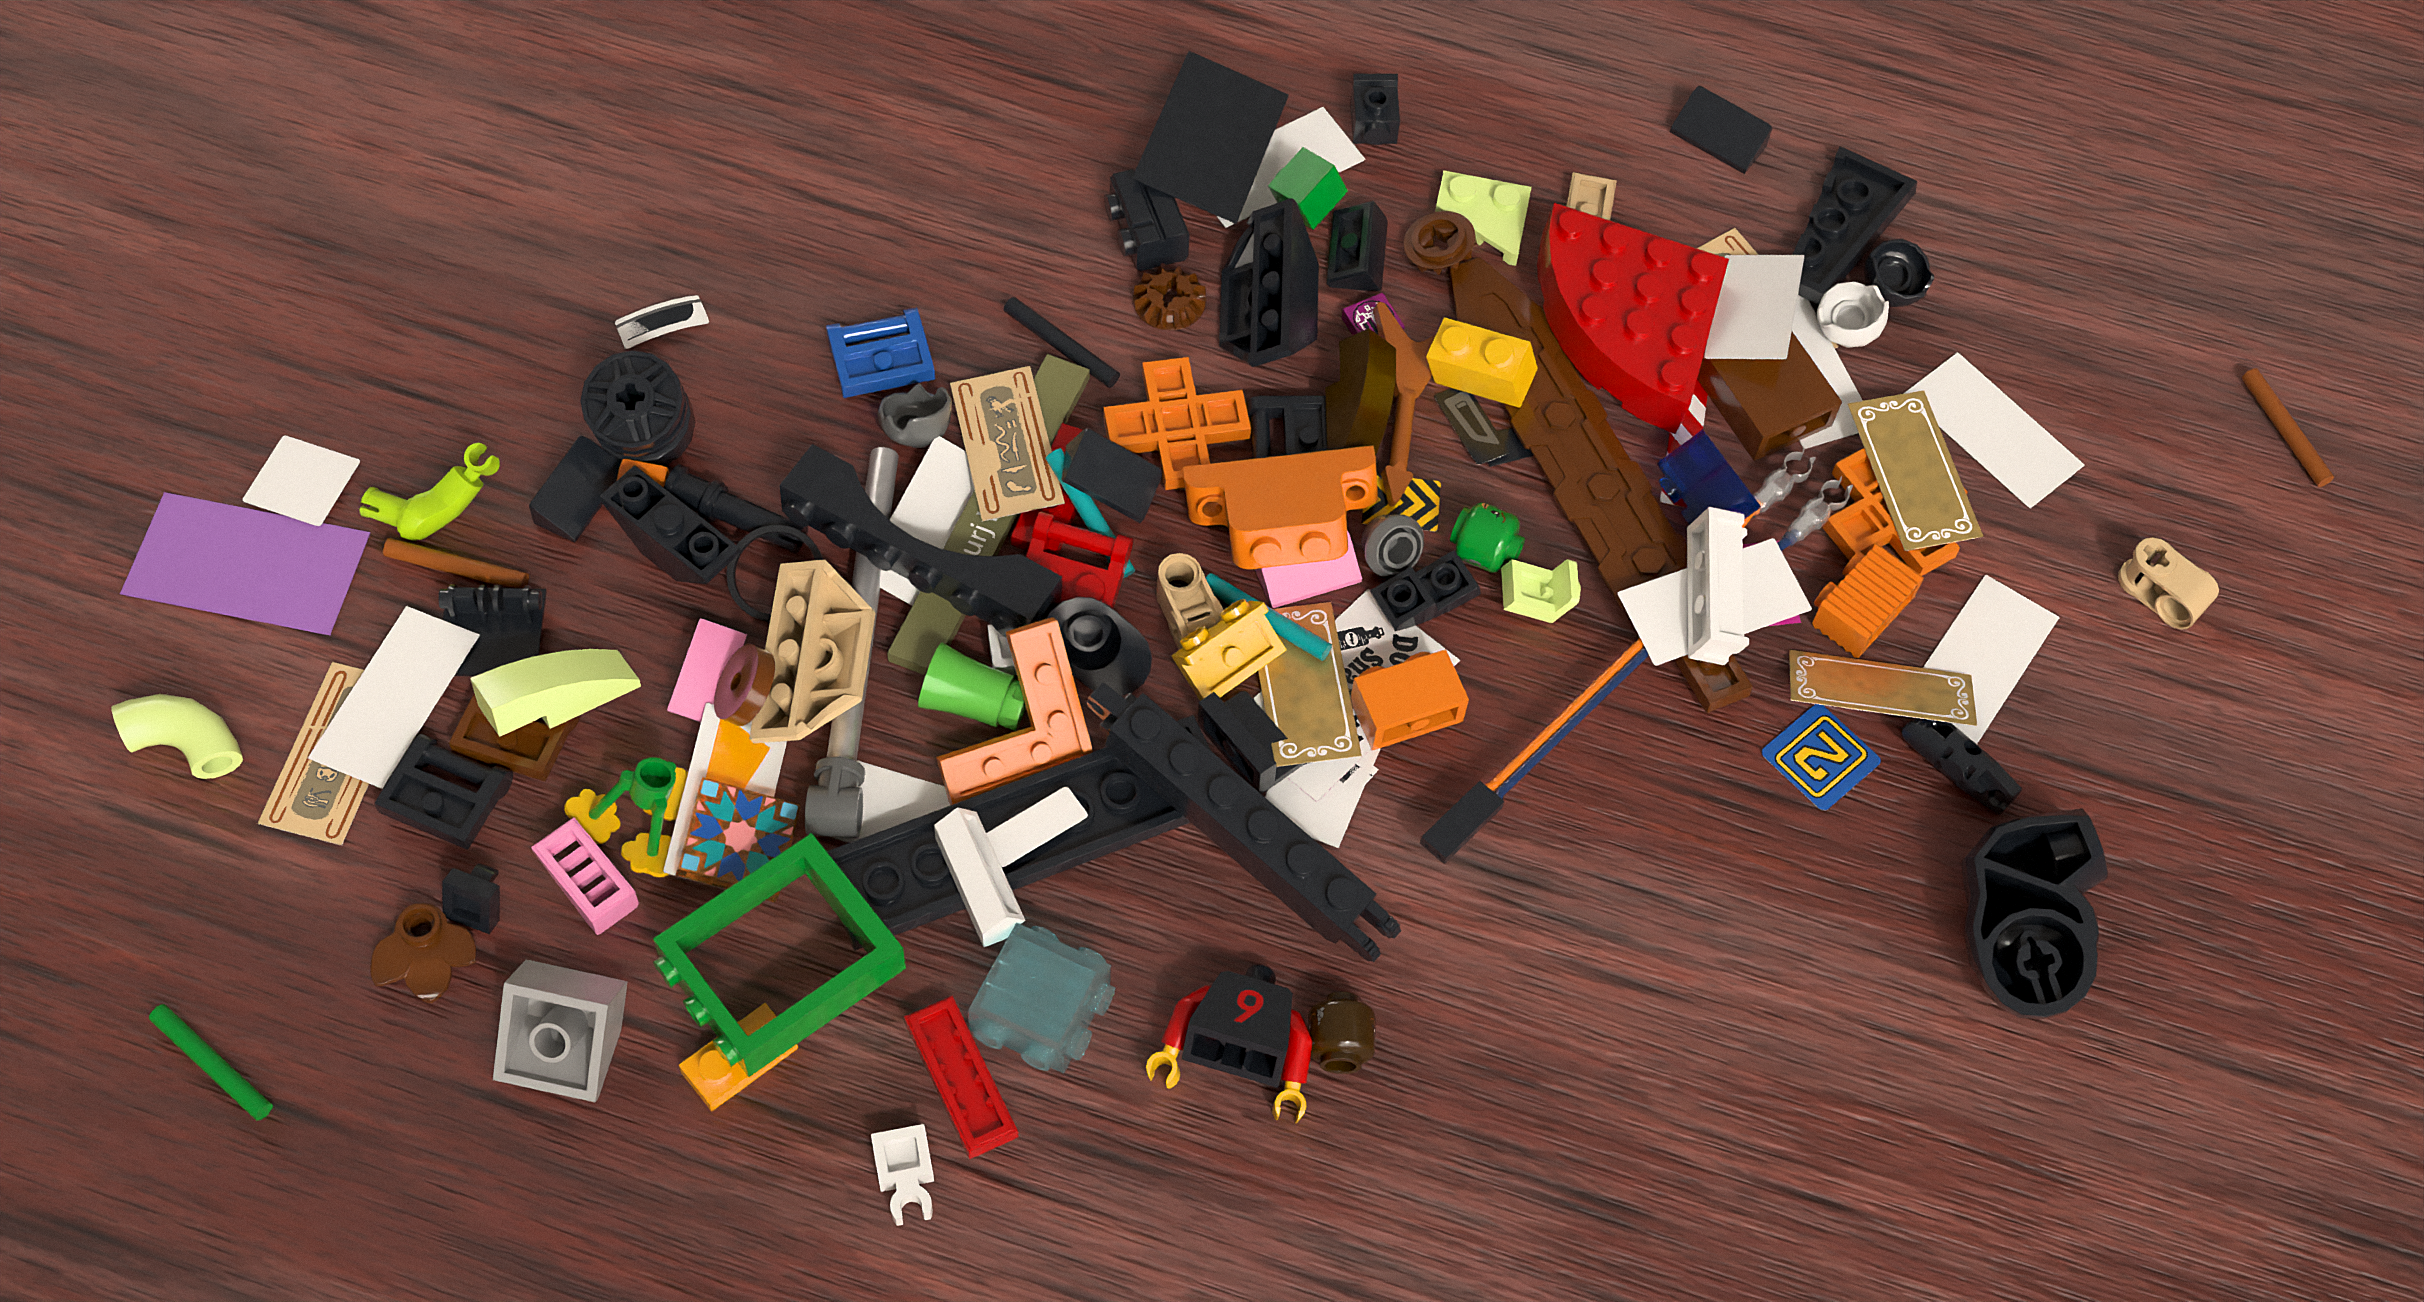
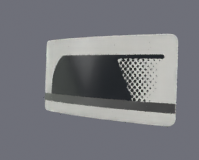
(661, 320)

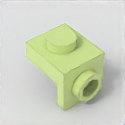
(1540, 591)

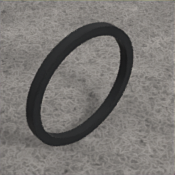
(749, 538)

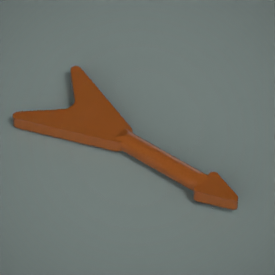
(1411, 378)

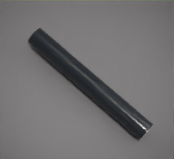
(1061, 341)

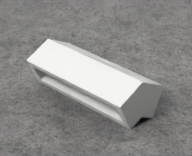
(978, 875)

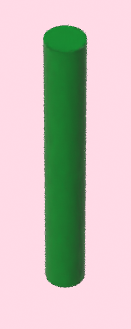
(210, 1062)

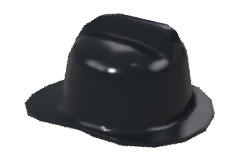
(1102, 645)

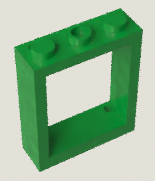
(815, 1010)

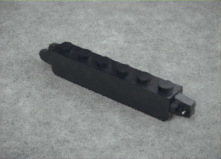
(1240, 820)

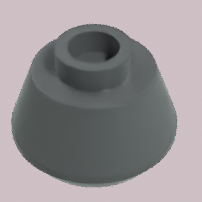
(1392, 544)

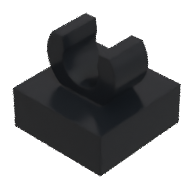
(472, 898)

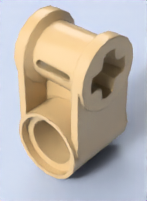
(2170, 586)
(1186, 606)

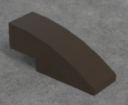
(1364, 395)

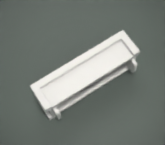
(1715, 586)

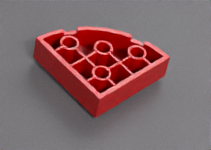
(1629, 310)

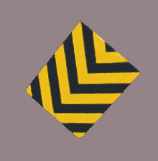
(1418, 502)

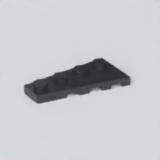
(1850, 215)

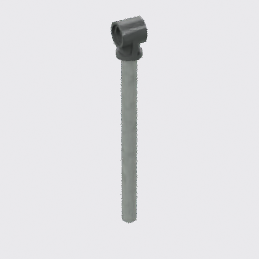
(836, 803)

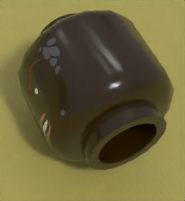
(1342, 1033)

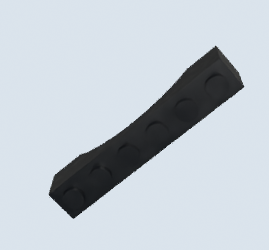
(998, 589)

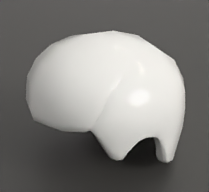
(1852, 314)

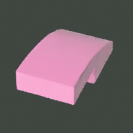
(702, 668)

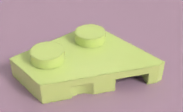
(1491, 206)

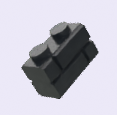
(1148, 222)

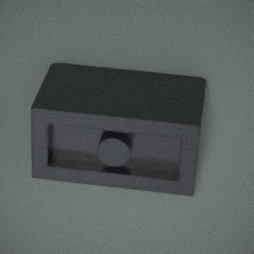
(1244, 738)

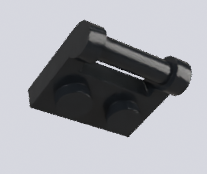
(1302, 423)
(437, 804)

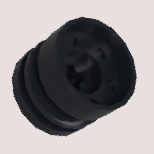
(660, 423)

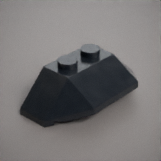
(1270, 288)

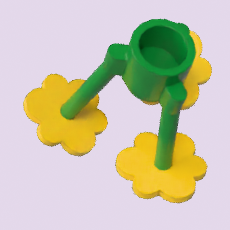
(656, 789)

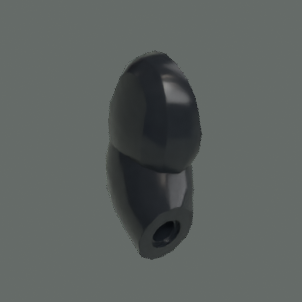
(2028, 914)

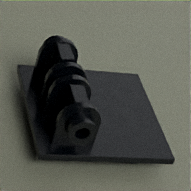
(503, 617)

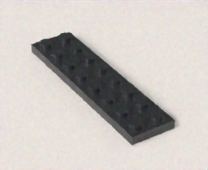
(909, 880)

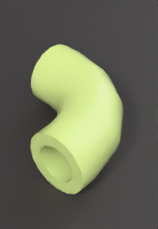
(181, 724)

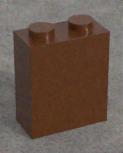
(1771, 399)

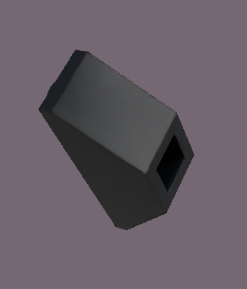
(667, 529)

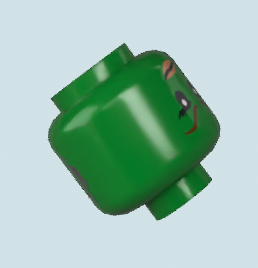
(1487, 536)

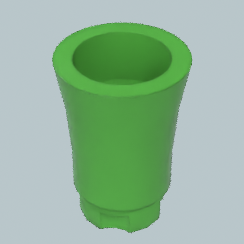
(971, 690)

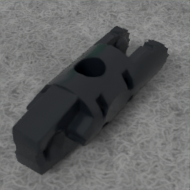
(1962, 762)

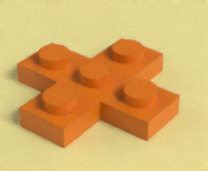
(1176, 419)
(1870, 521)

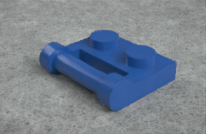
(883, 362)

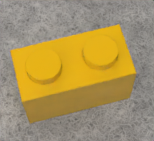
(1482, 362)

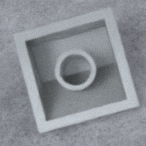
(558, 1029)

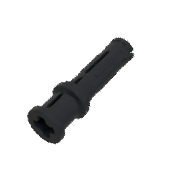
(714, 502)

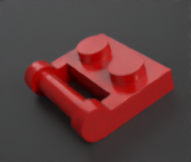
(1077, 577)

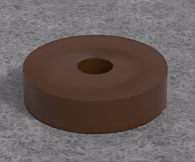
(744, 685)

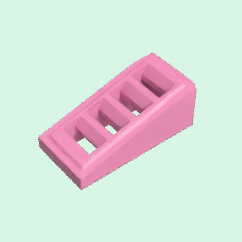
(612, 908)

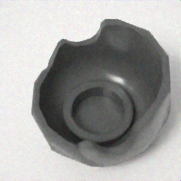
(915, 416)

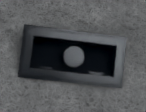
(1722, 129)
(1357, 248)
(1110, 474)
(574, 490)

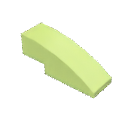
(552, 687)

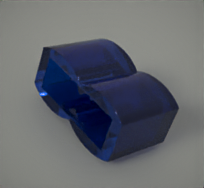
(1704, 480)

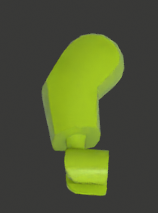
(435, 508)

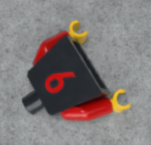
(1242, 1030)

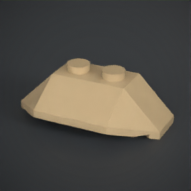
(819, 648)

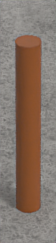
(2287, 427)
(454, 564)

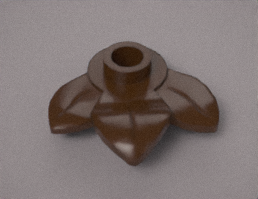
(422, 960)

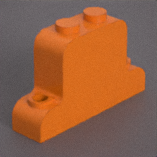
(1283, 505)

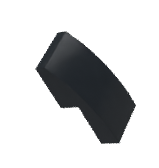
(1428, 593)

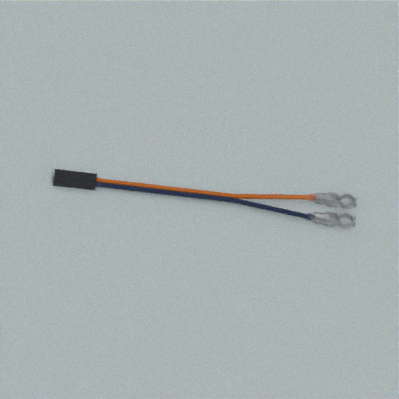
(1482, 804)

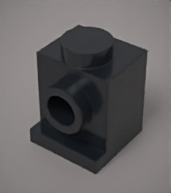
(1375, 109)

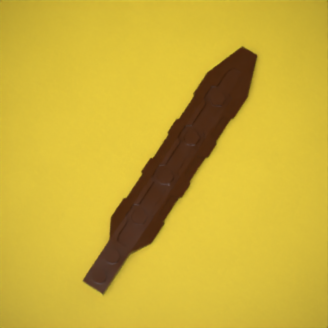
(1587, 463)

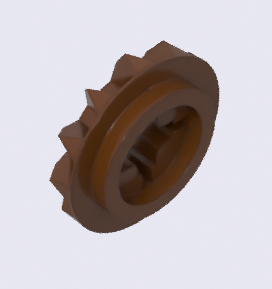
(1451, 229)
(1183, 309)

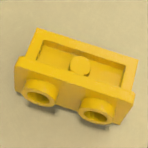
(1229, 650)

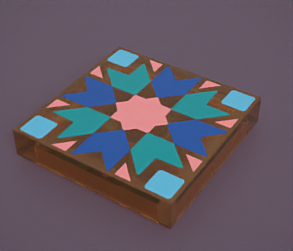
(734, 834)

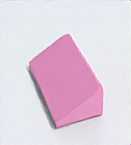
(1301, 581)

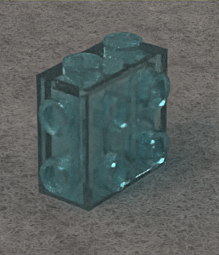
(1041, 998)

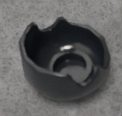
(1899, 272)

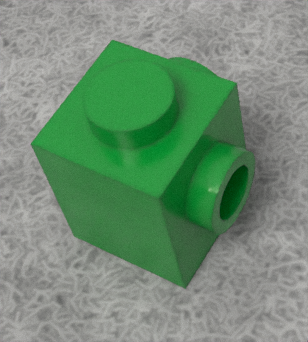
(1311, 183)

